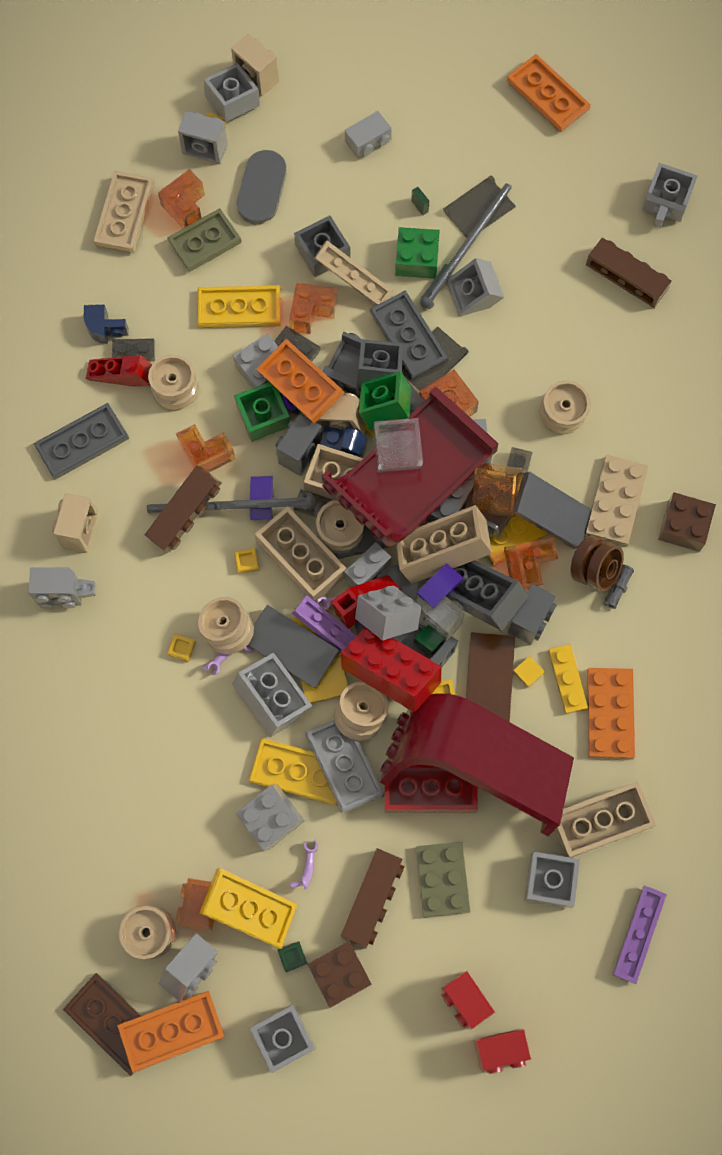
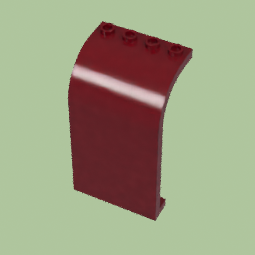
(401, 500)
(484, 752)

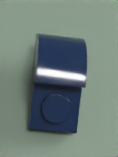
(100, 326)
(345, 440)

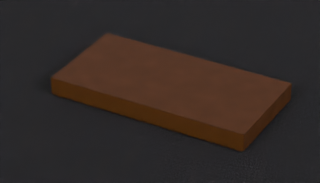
(491, 672)
(98, 1012)

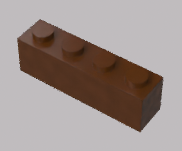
(628, 272)
(183, 508)
(372, 897)

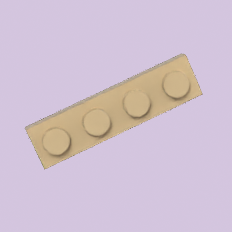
(353, 273)

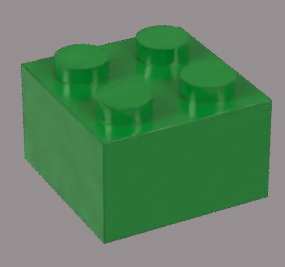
(417, 252)
(385, 399)
(262, 411)

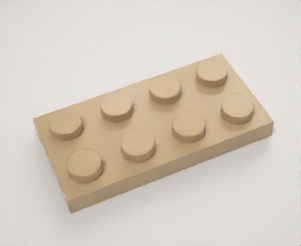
(124, 211)
(616, 500)

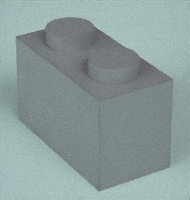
(368, 134)
(368, 566)

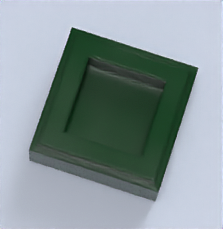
(420, 200)
(429, 639)
(292, 957)

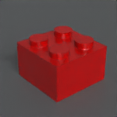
(467, 1000)
(502, 1050)

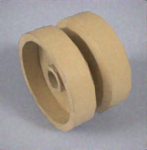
(173, 382)
(553, 410)
(334, 538)
(225, 625)
(360, 711)
(161, 935)

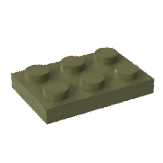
(204, 239)
(443, 879)

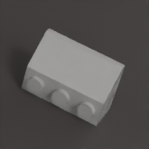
(271, 694)

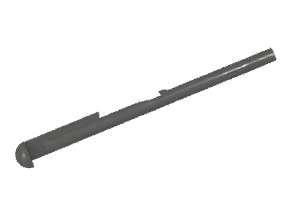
(426, 300)
(309, 501)

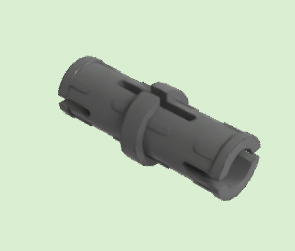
(619, 587)

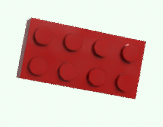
(391, 669)
(429, 791)

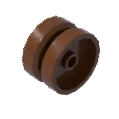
(597, 563)

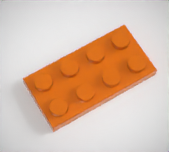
(548, 92)
(300, 381)
(610, 713)
(170, 1031)

